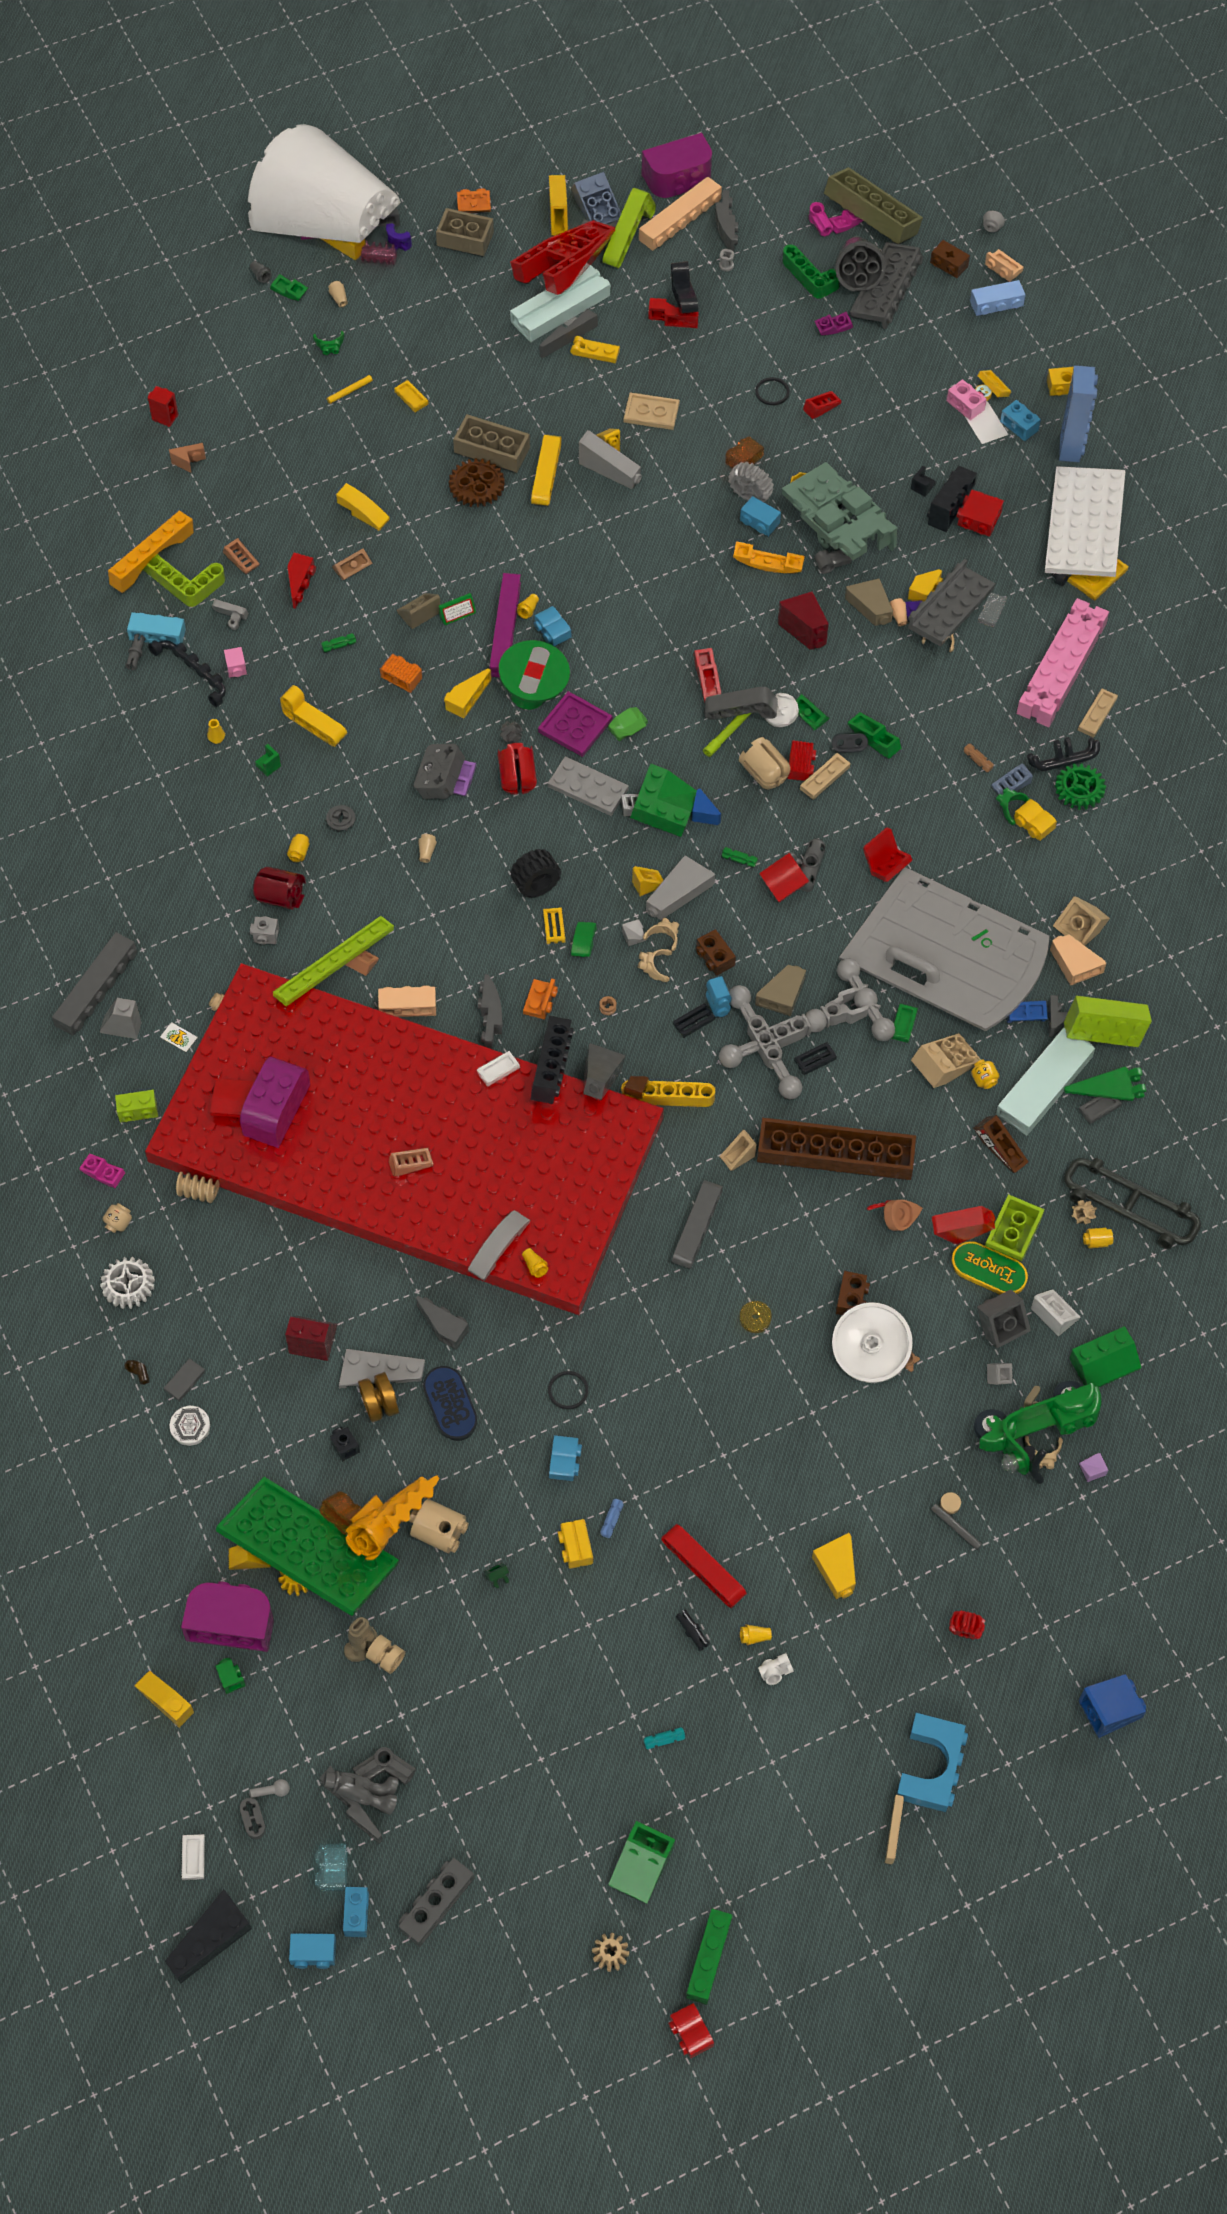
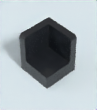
(922, 483)

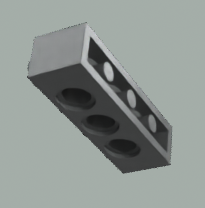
(419, 1932)

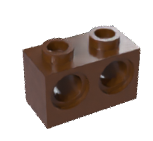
(719, 951)
(851, 1294)

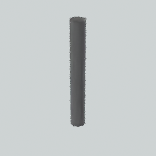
(956, 1526)

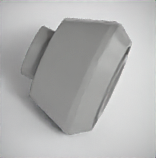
(993, 221)

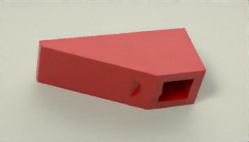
(300, 571)

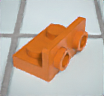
(474, 201)
(539, 998)

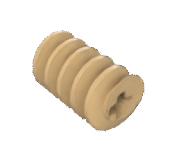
(196, 1188)

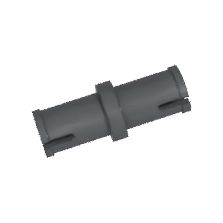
(135, 652)

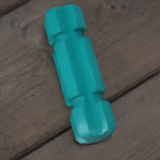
(664, 1738)

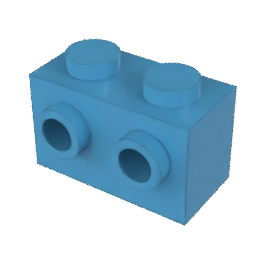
(1020, 420)
(760, 516)
(312, 1950)

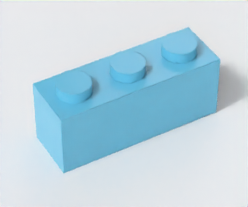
(156, 628)

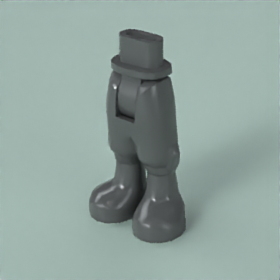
(362, 1789)

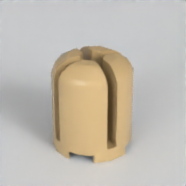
(765, 764)

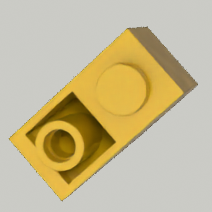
(612, 437)
(924, 584)

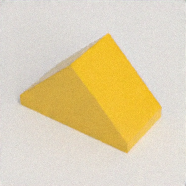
(646, 880)
(242, 1559)

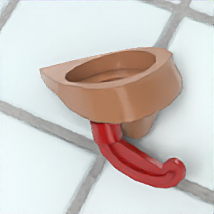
(898, 1213)

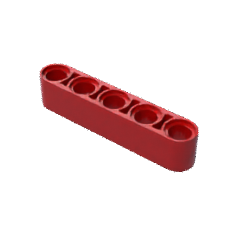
(703, 1566)

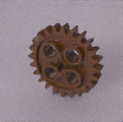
(476, 482)

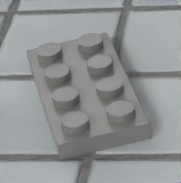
(588, 786)

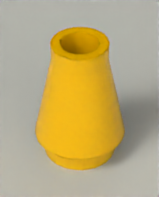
(527, 607)
(215, 732)
(536, 1265)
(754, 1634)

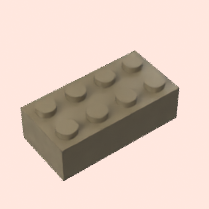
(491, 442)

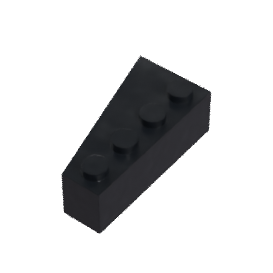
(951, 498)
(211, 1935)

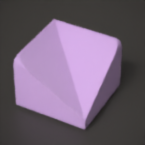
(1094, 1467)

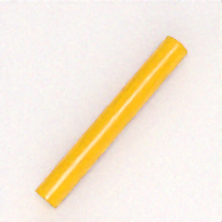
(349, 389)

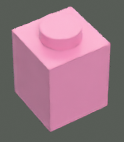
(235, 662)

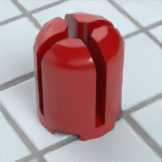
(524, 757)

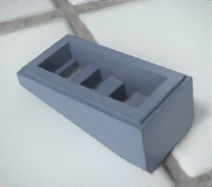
(1020, 772)

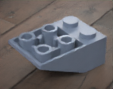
(596, 199)

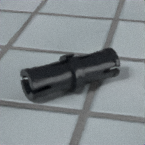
(692, 1630)

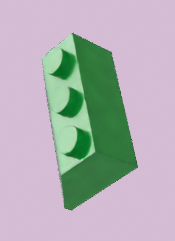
(1106, 1358)

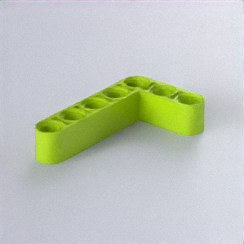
(637, 205)
(187, 591)

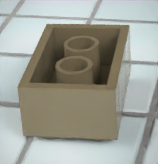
(464, 232)

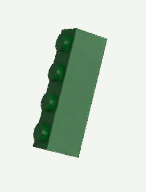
(709, 1956)

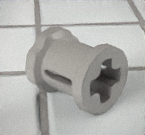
(726, 262)

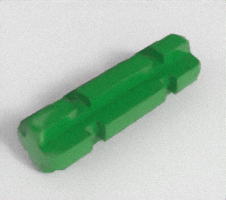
(338, 642)
(739, 857)

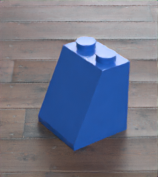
(1112, 1704)

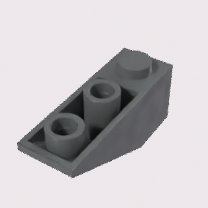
(447, 1327)

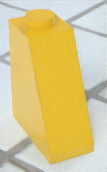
(837, 1565)

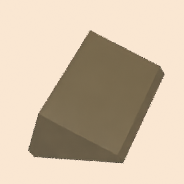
(420, 609)

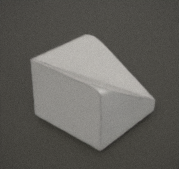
(633, 932)
(999, 1373)

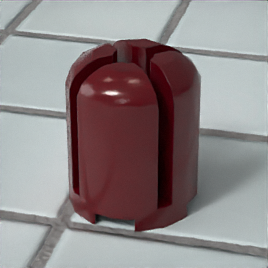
(279, 887)

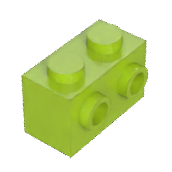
(136, 1106)

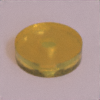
(755, 1325)

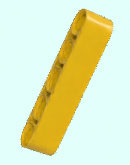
(546, 470)
(677, 1097)

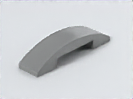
(497, 1243)

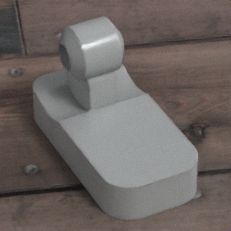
(236, 612)

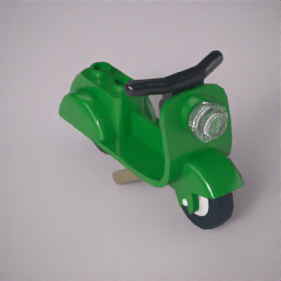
(1069, 1409)

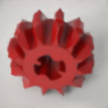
(967, 1625)

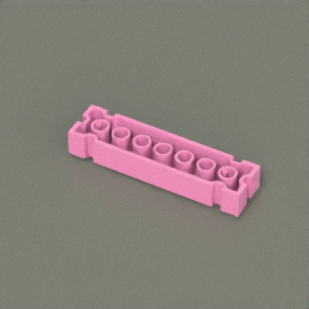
(1062, 662)

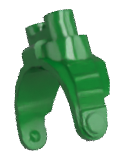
(329, 346)
(1007, 797)

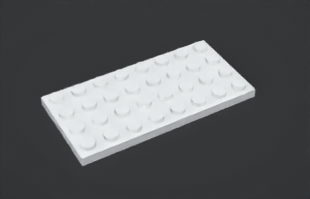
(1085, 521)

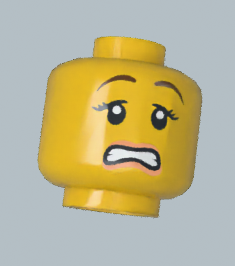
(985, 1074)

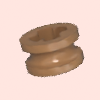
(603, 1002)

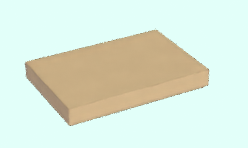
(651, 411)

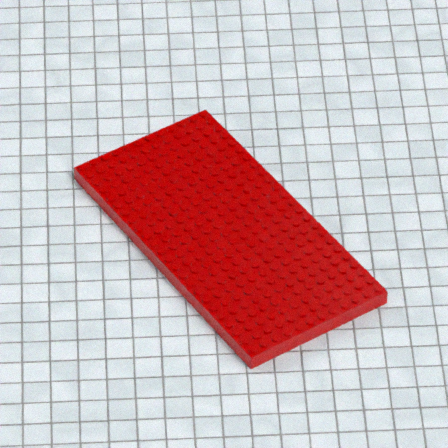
(403, 1088)

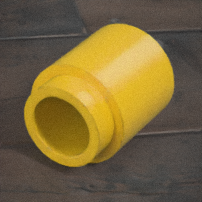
(298, 848)
(1098, 1237)

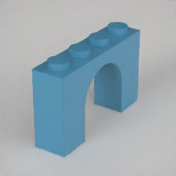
(948, 1738)

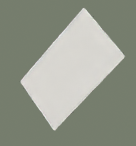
(987, 425)

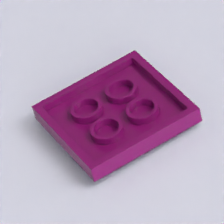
(575, 724)

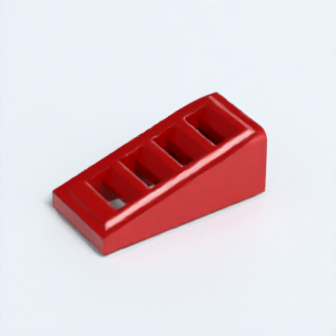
(820, 404)

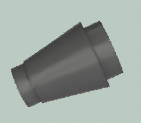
(261, 272)

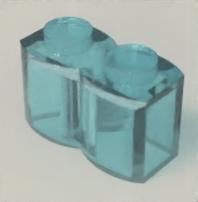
(333, 1867)

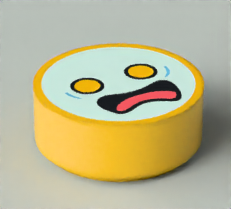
(984, 390)

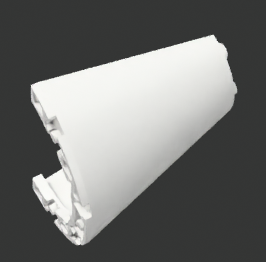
(316, 189)

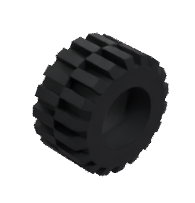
(535, 873)

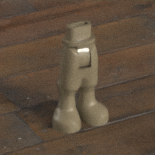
(360, 1637)

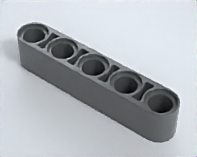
(697, 1224)

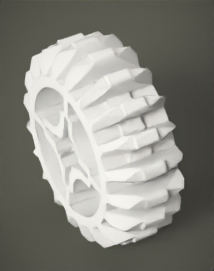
(112, 1282)

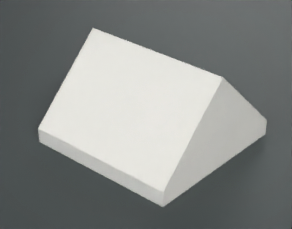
(1054, 1311)

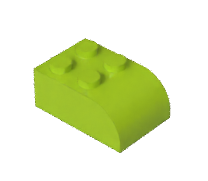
(1015, 1228)

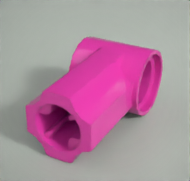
(819, 219)

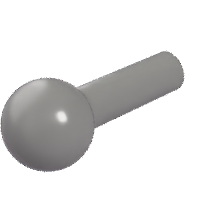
(279, 1788)

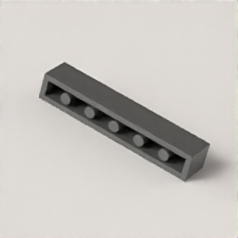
(94, 984)

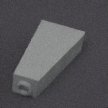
(608, 461)
(679, 887)

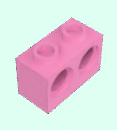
(966, 399)

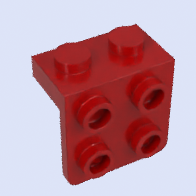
(884, 857)

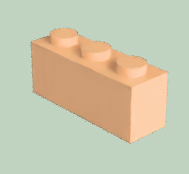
(408, 1001)

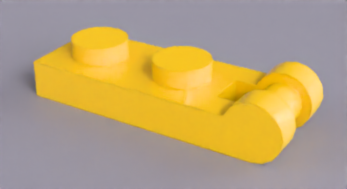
(595, 350)

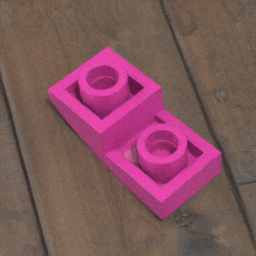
(102, 1171)

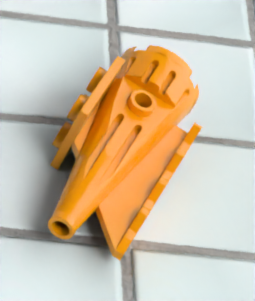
(379, 1521)

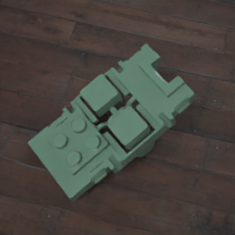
(818, 498)

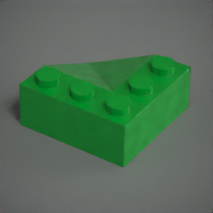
(664, 801)

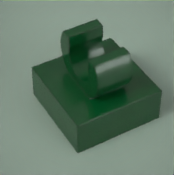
(496, 1572)

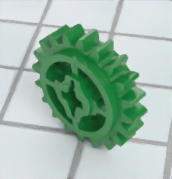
(1081, 780)

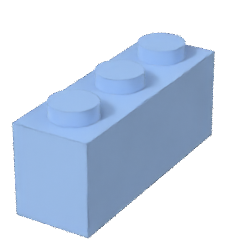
(997, 298)

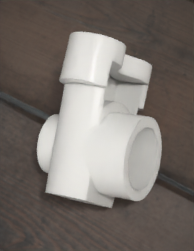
(773, 1669)

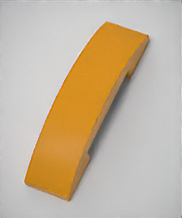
(767, 561)

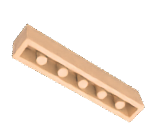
(680, 213)

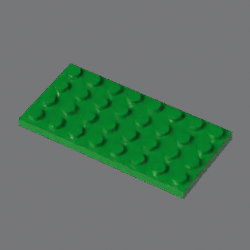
(304, 1546)

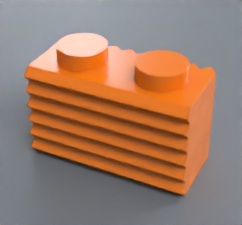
(401, 673)

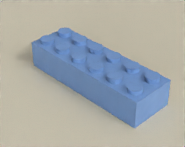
(1078, 413)

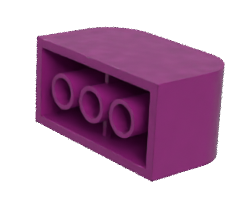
(677, 165)
(273, 1101)
(228, 1616)

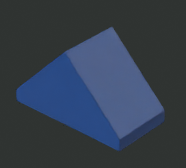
(704, 810)

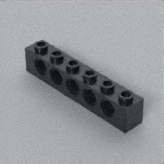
(552, 1060)

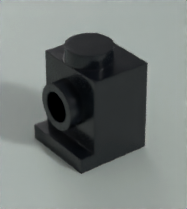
(344, 1449)

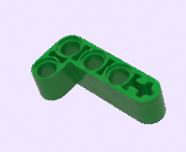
(808, 275)

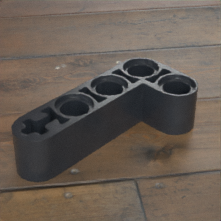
(682, 288)

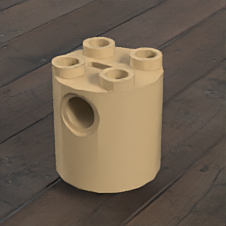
(431, 1523)

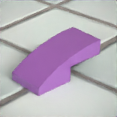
(465, 778)

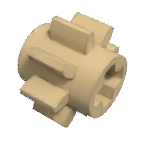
(1084, 1215)

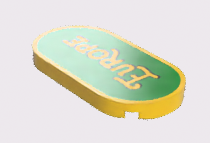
(989, 1268)

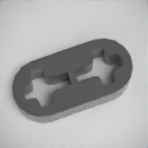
(248, 1820)

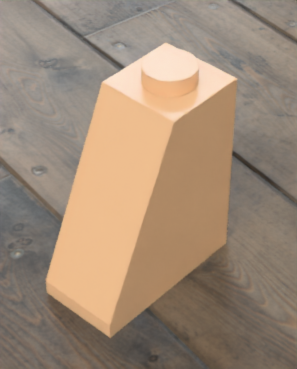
(1076, 959)

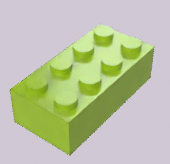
(1107, 1021)

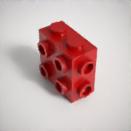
(980, 512)

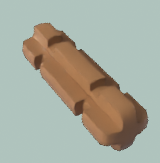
(978, 757)

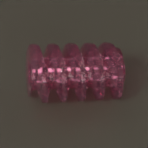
(378, 253)

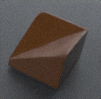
(636, 1086)

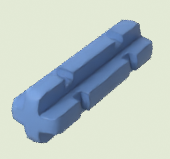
(611, 1518)

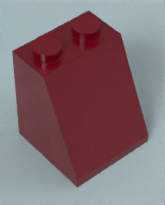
(804, 620)
(310, 1337)

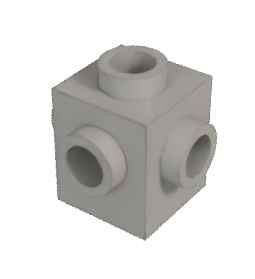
(265, 930)

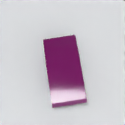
(837, 324)

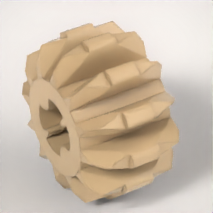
(601, 1951)

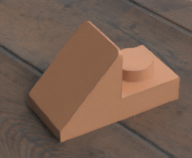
(184, 455)

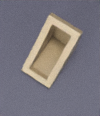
(739, 1151)

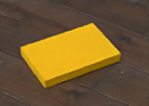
(1096, 585)

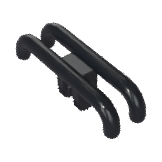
(1069, 757)

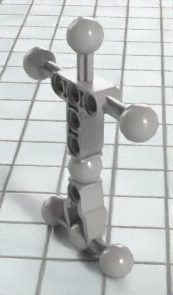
(813, 1021)

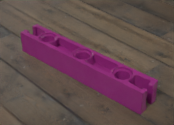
(505, 619)

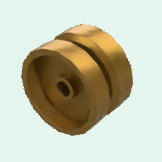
(382, 1396)

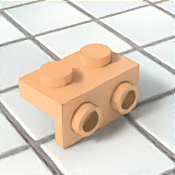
(1003, 265)

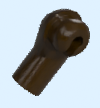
(138, 1369)

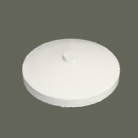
(872, 1342)

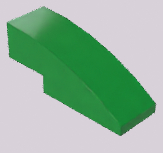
(876, 733)

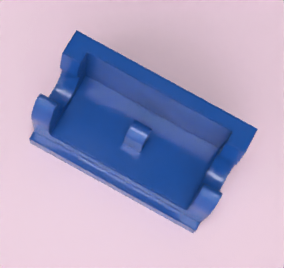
(1029, 1012)

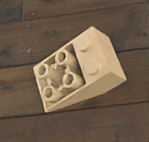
(945, 1059)

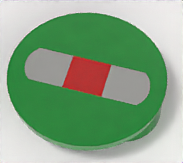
(533, 673)

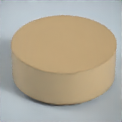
(950, 1503)

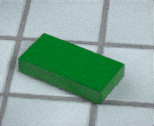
(904, 1022)

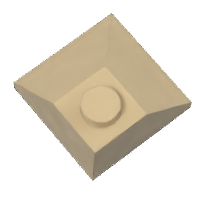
(1081, 920)

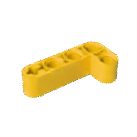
(310, 718)

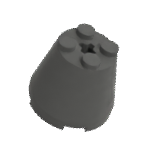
(859, 264)

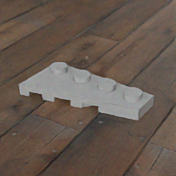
(363, 1365)

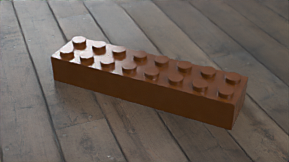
(836, 1148)

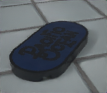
(450, 1403)

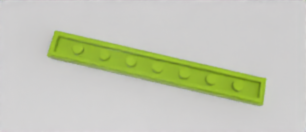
(333, 961)

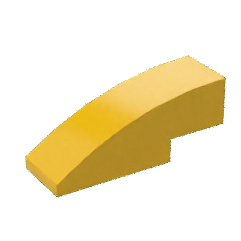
(362, 507)

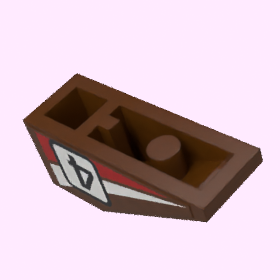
(1000, 1142)

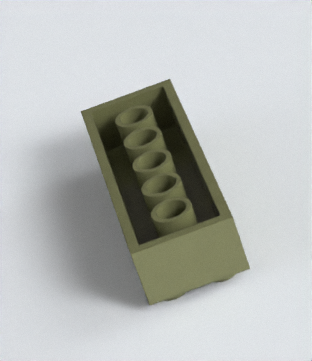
(873, 205)

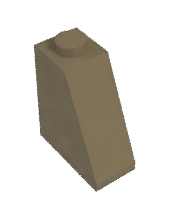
(870, 601)
(782, 990)

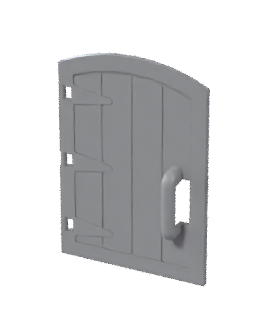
(934, 934)

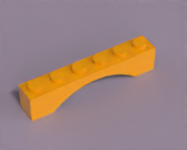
(128, 569)

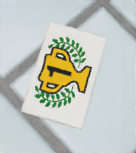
(178, 1037)

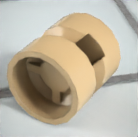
(385, 1654)

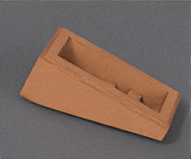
(236, 544)
(404, 1168)

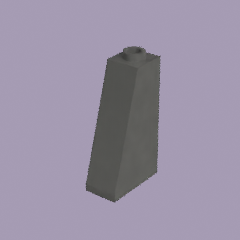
(601, 1070)

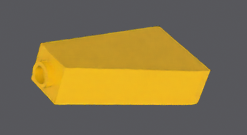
(558, 204)

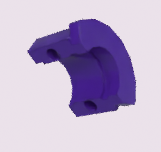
(400, 241)

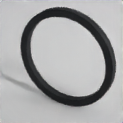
(772, 379)
(568, 1373)

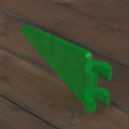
(1111, 1085)

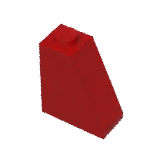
(963, 1224)

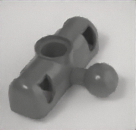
(812, 855)

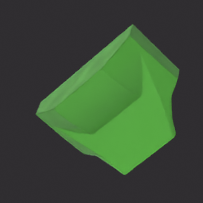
(627, 723)

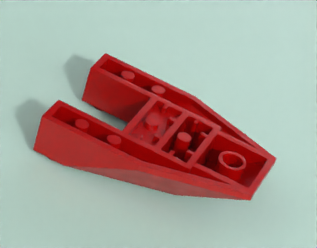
(575, 250)

